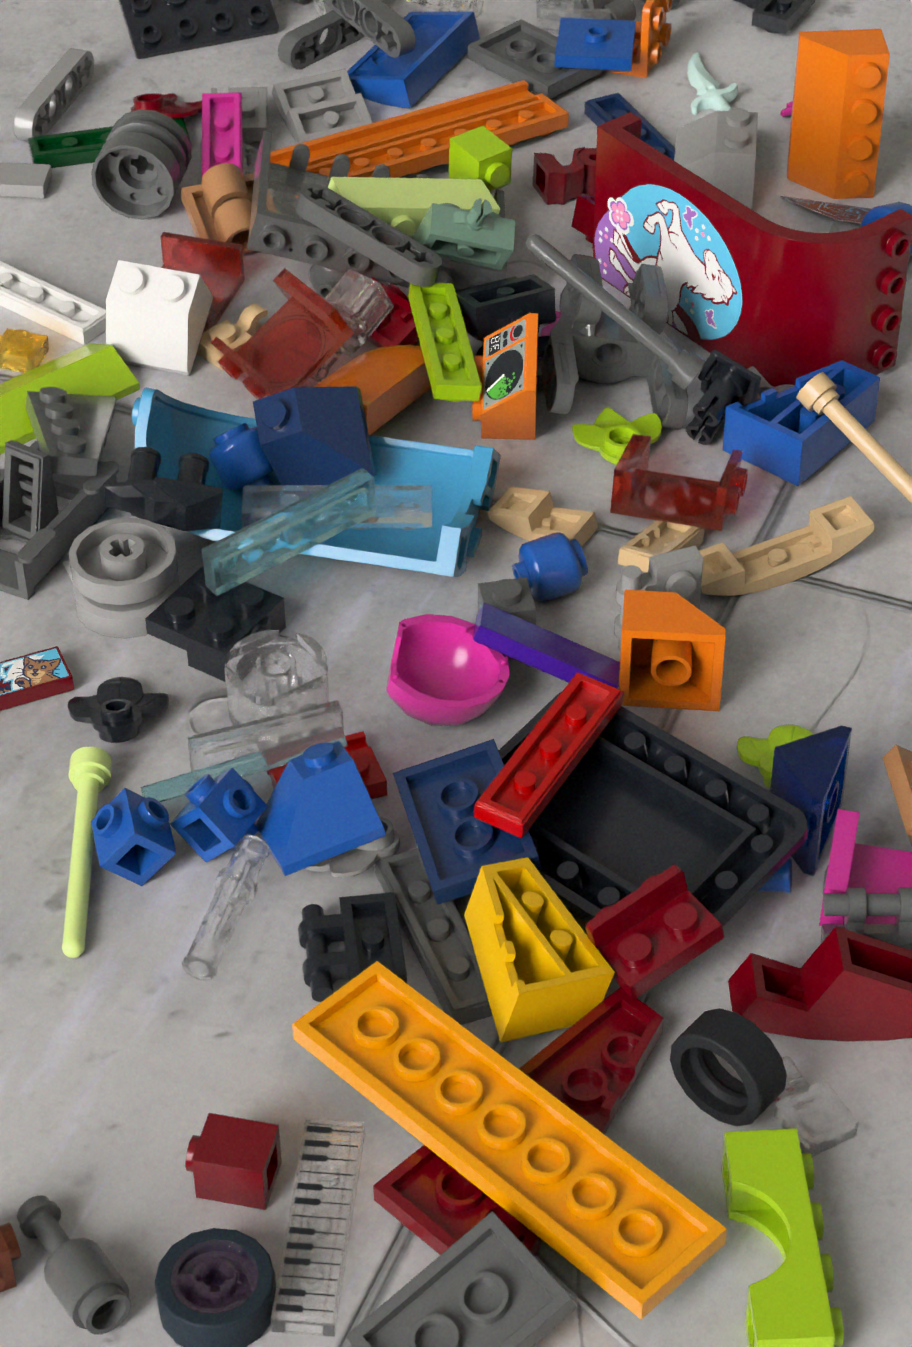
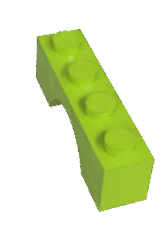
(768, 1189)

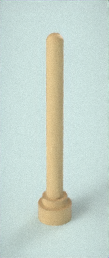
(821, 396)

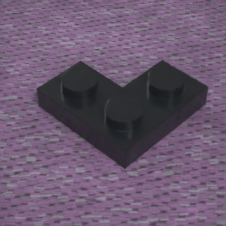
(777, 15)

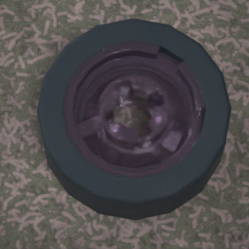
(221, 1318)

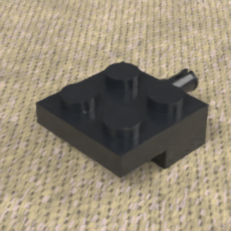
(503, 301)
(213, 624)

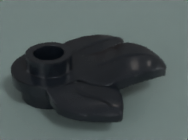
(118, 708)

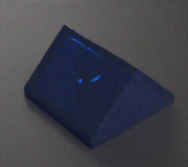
(813, 779)

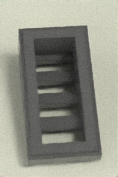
(23, 512)

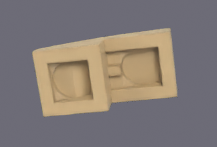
(532, 516)

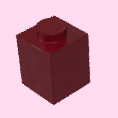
(235, 1160)

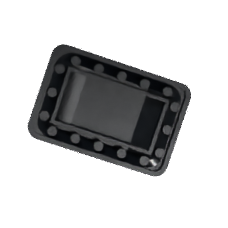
(653, 804)

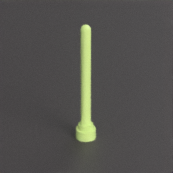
(89, 774)

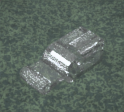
(362, 306)

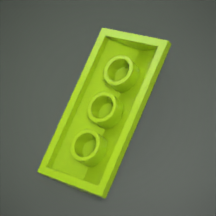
(85, 371)

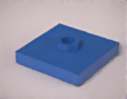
(595, 44)

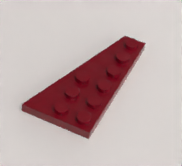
(583, 1068)

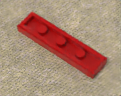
(548, 755)

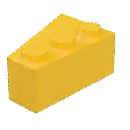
(531, 952)

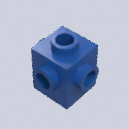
(218, 813)
(133, 836)

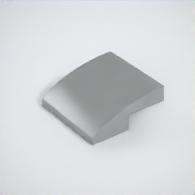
(320, 105)

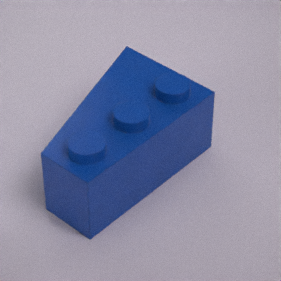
(788, 438)

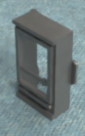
(47, 547)

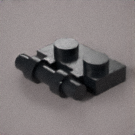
(369, 935)

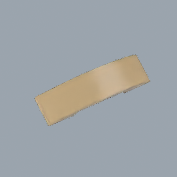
(786, 558)

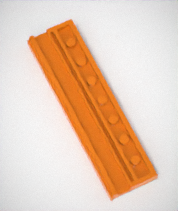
(423, 136)

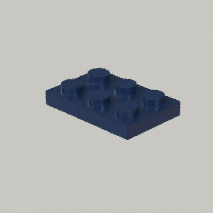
(440, 810)

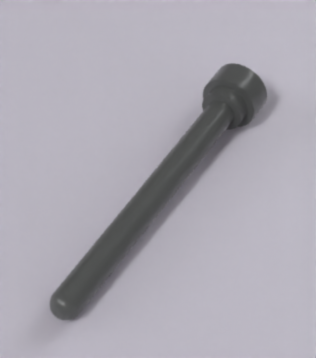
(681, 364)

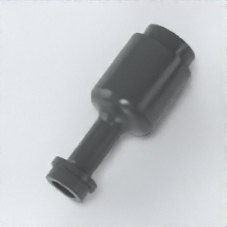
(76, 1270)

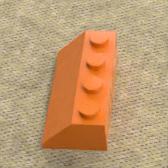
(838, 111)

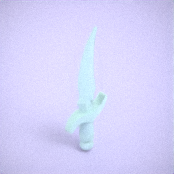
(708, 88)

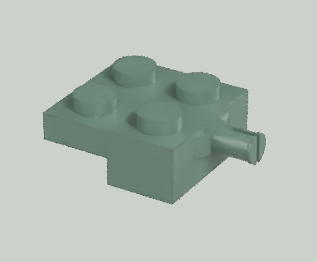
(468, 235)

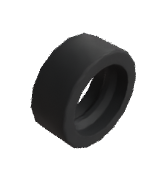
(745, 1050)

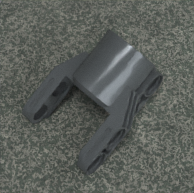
(602, 352)

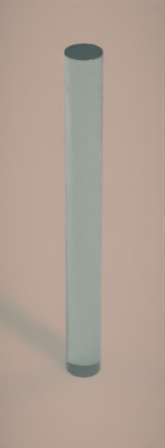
(244, 765)

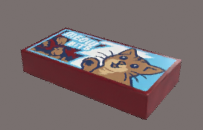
(33, 677)

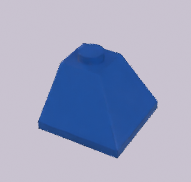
(318, 809)

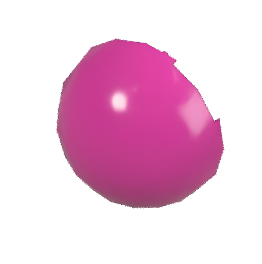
(443, 672)

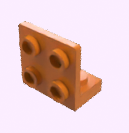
(649, 38)

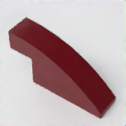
(842, 992)

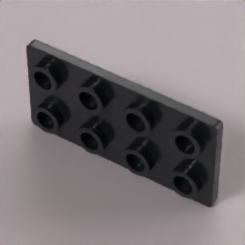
(184, 25)

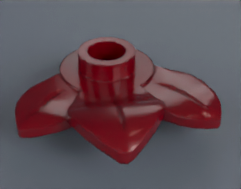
(167, 105)

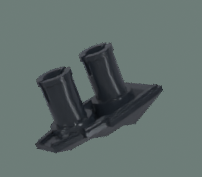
(722, 384)
(173, 503)

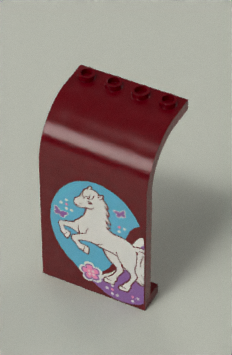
(741, 281)

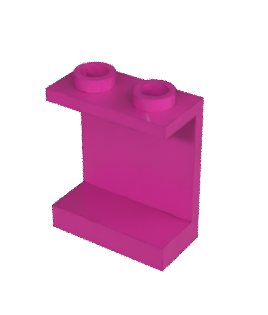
(863, 867)

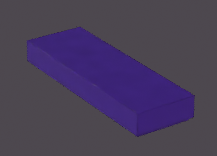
(541, 647)

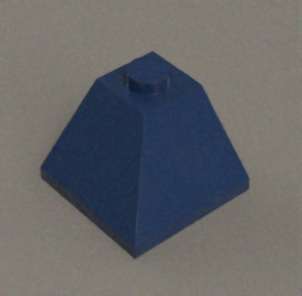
(314, 434)

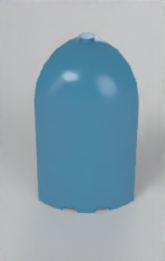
(459, 478)

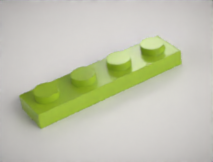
(444, 342)

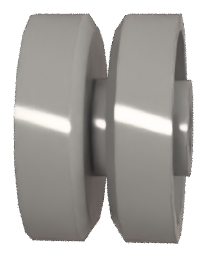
(122, 575)

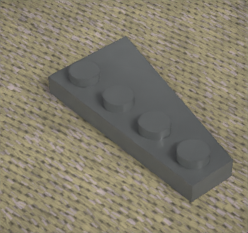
(71, 428)

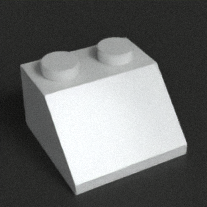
(156, 316)

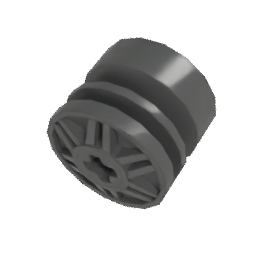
(141, 164)

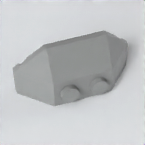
(722, 151)

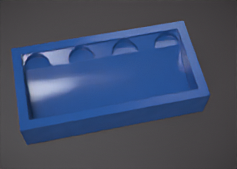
(403, 80)

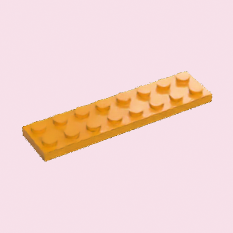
(511, 1138)

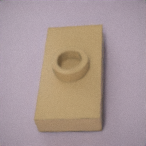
(658, 539)

